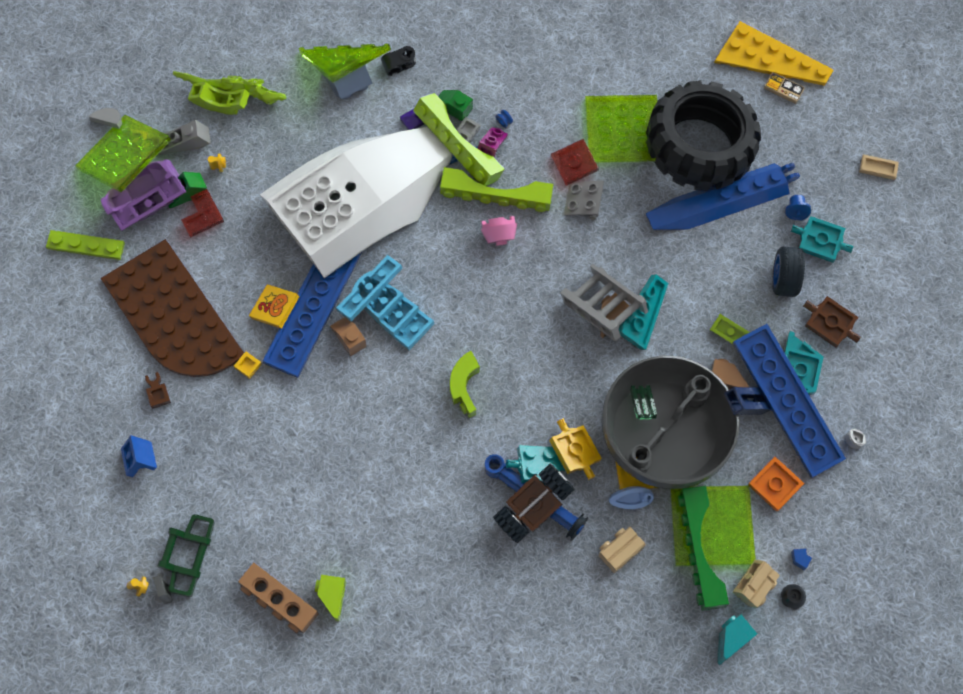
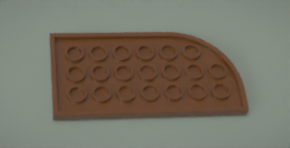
(172, 314)

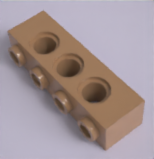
(256, 575)

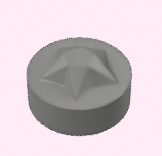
(855, 439)

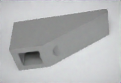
(187, 137)

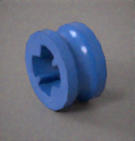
(504, 118)

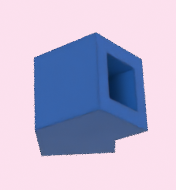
(800, 558)

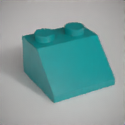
(734, 636)

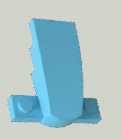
(386, 304)

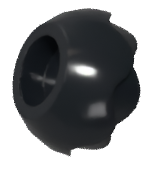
(789, 601)

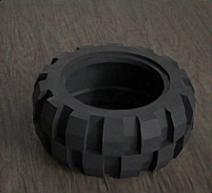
(717, 107)

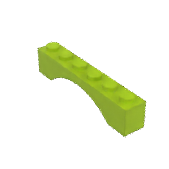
(479, 164)
(459, 184)

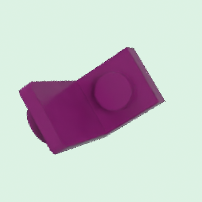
(492, 141)

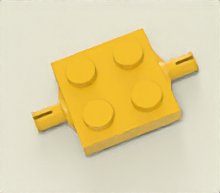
(575, 449)

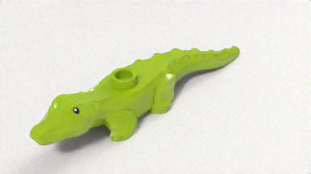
(235, 83)

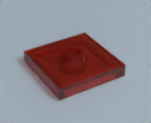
(574, 162)

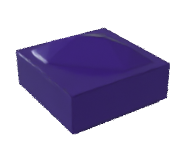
(411, 120)

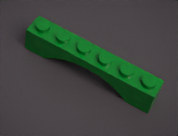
(711, 590)

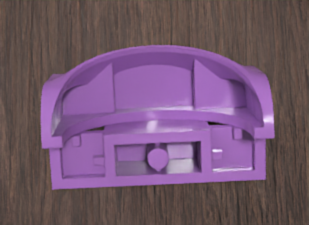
(147, 194)

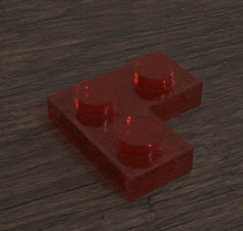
(205, 218)

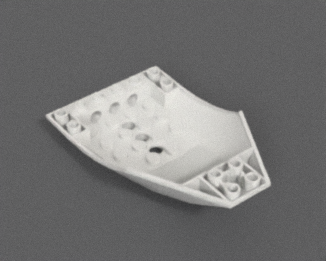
(393, 186)

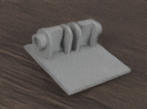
(584, 198)

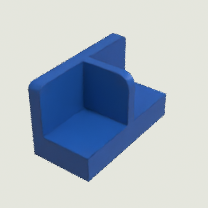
(137, 454)

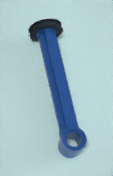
(513, 480)

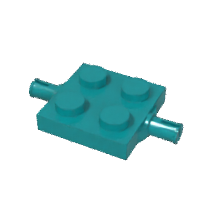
(822, 239)
(533, 460)

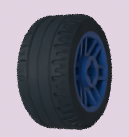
(788, 271)

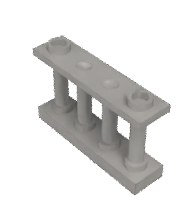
(598, 318)

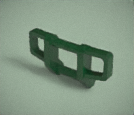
(203, 543)

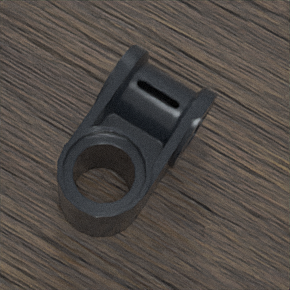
(398, 61)

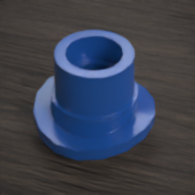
(798, 208)

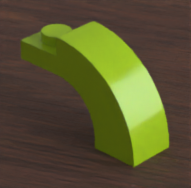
(218, 100)
(462, 371)

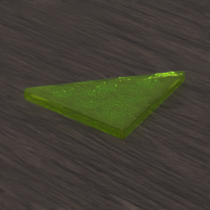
(344, 59)

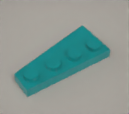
(639, 326)

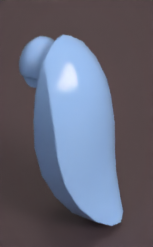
(631, 497)

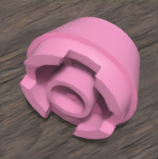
(499, 230)

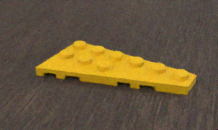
(764, 54)

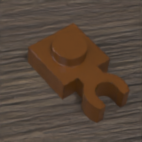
(157, 392)

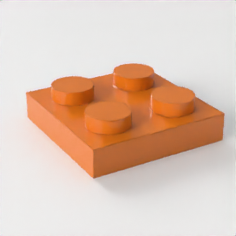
(775, 484)

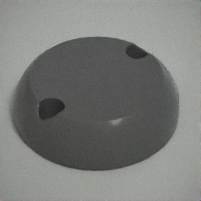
(692, 425)

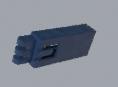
(740, 405)

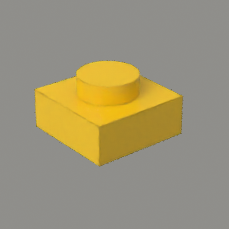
(247, 365)

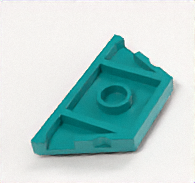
(805, 362)

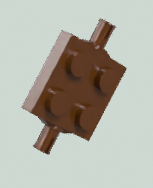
(831, 321)

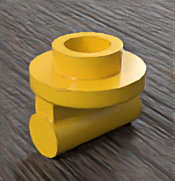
(217, 162)
(141, 585)

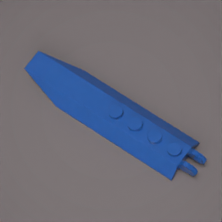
(706, 206)

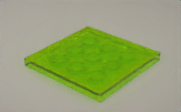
(619, 127)
(123, 153)
(725, 529)

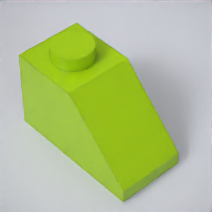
(331, 593)

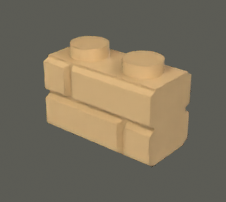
(621, 549)
(756, 584)

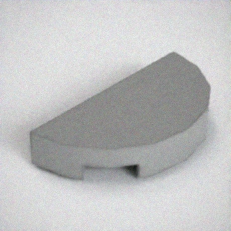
(107, 116)

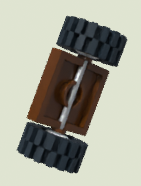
(533, 503)

